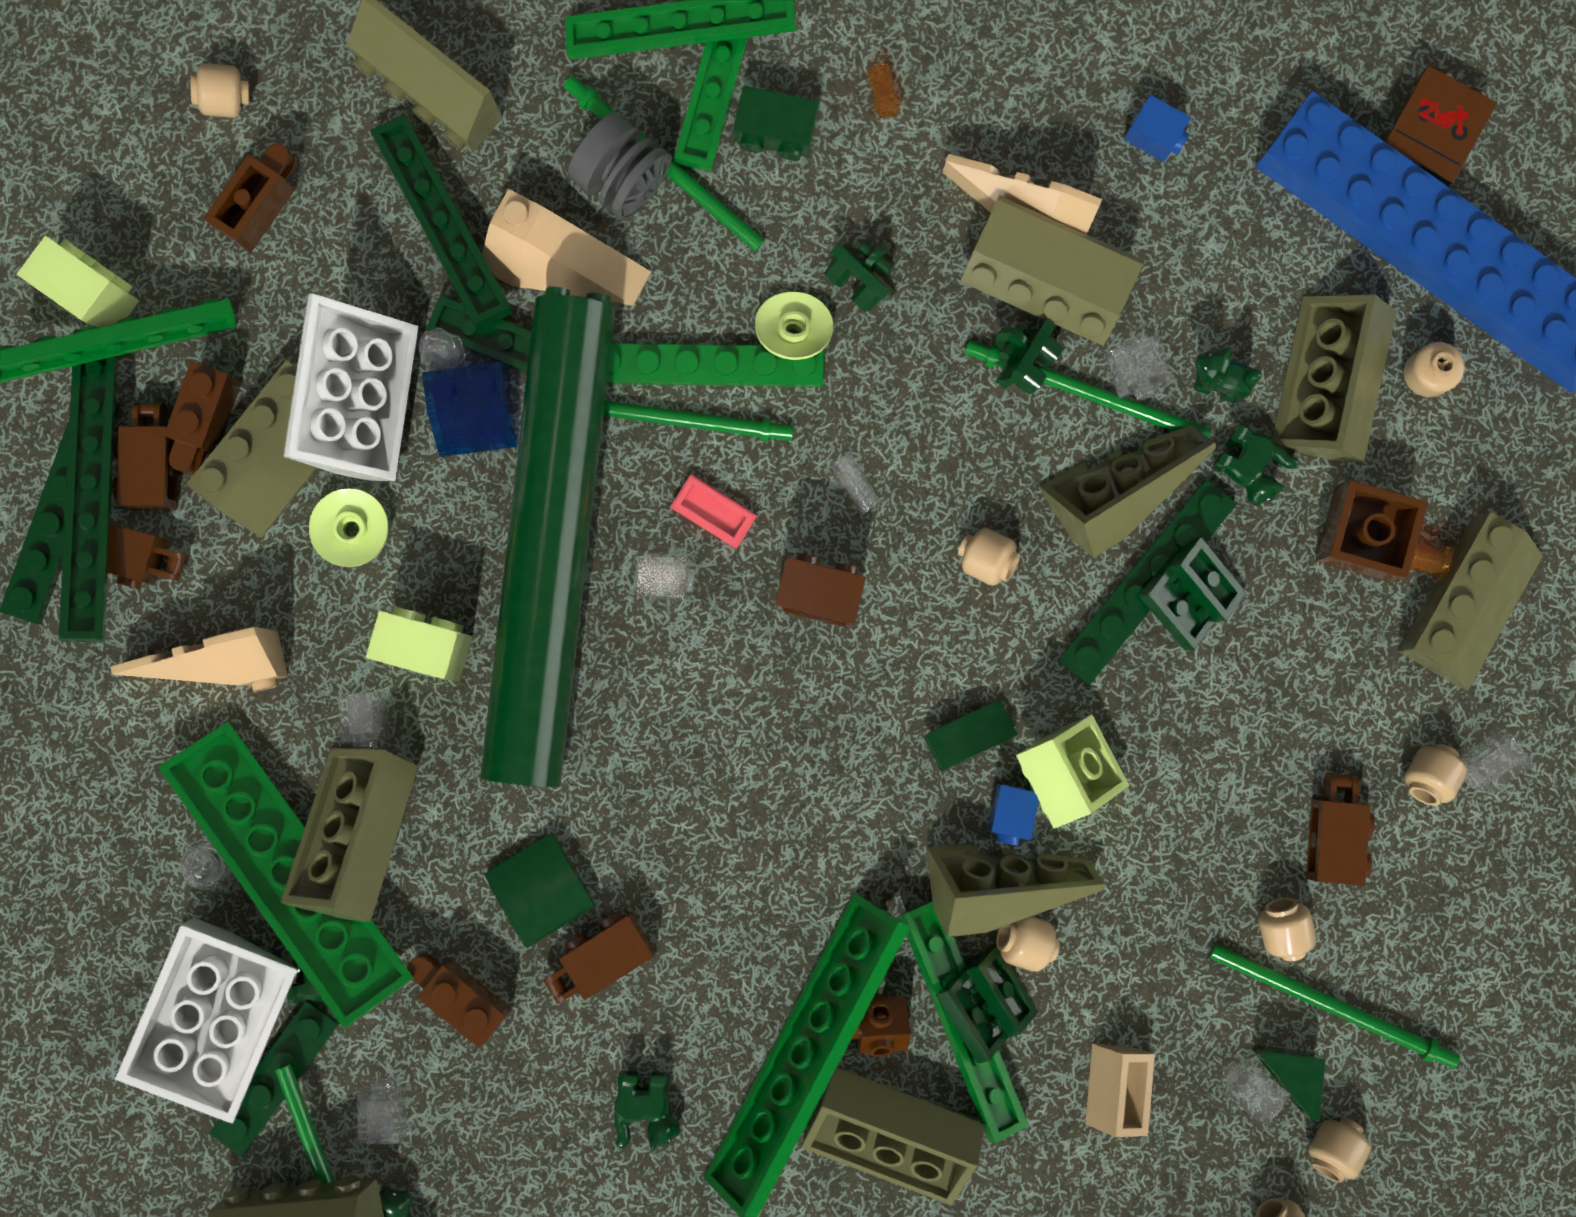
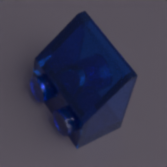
(470, 409)

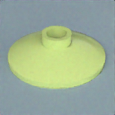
(795, 312)
(329, 526)

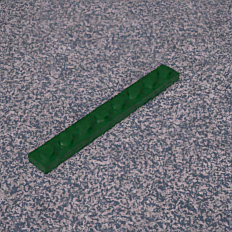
(88, 502)

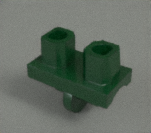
(848, 263)
(1023, 348)

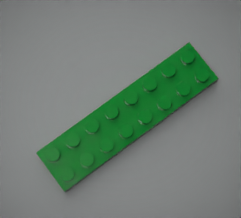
(259, 841)
(805, 1055)

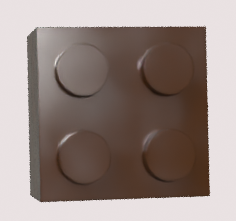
(1371, 531)
(820, 591)

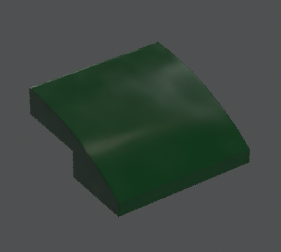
(1192, 593)
(539, 890)
(987, 1004)

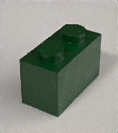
(775, 123)

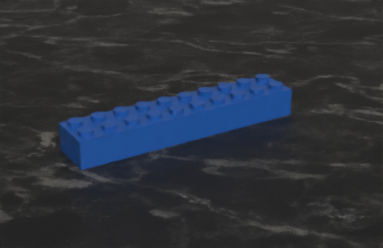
(1429, 234)

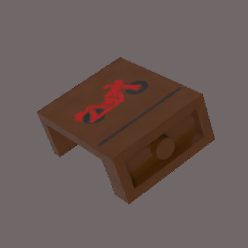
(1440, 123)

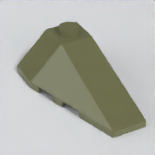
(1119, 494)
(991, 891)

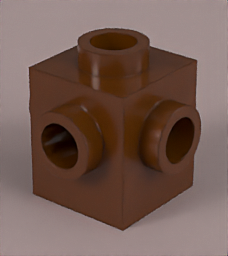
(884, 1027)

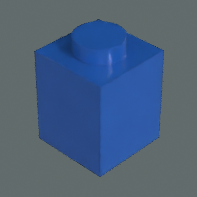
(1159, 129)
(1013, 814)

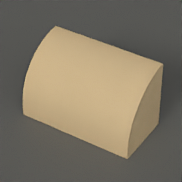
(1120, 1090)

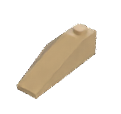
(1056, 202)
(541, 250)
(234, 658)

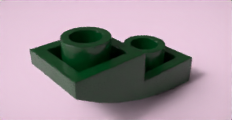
(970, 736)

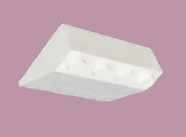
(350, 390)
(207, 1020)

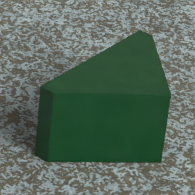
(1298, 1073)

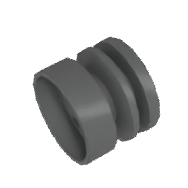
(619, 165)

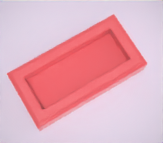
(713, 511)

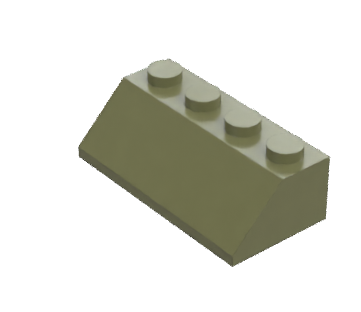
(422, 75)
(1052, 270)
(1334, 376)
(248, 467)
(1473, 599)
(350, 833)
(895, 1136)
(311, 1199)

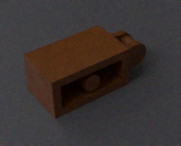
(253, 197)
(200, 415)
(143, 464)
(138, 557)
(1339, 834)
(601, 958)
(458, 998)

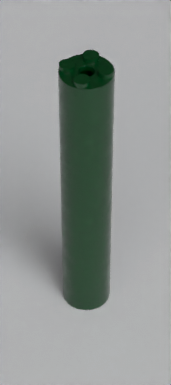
(548, 539)

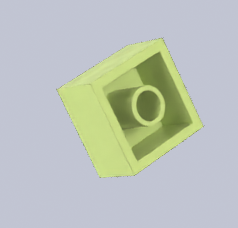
(78, 283)
(421, 647)
(1072, 771)

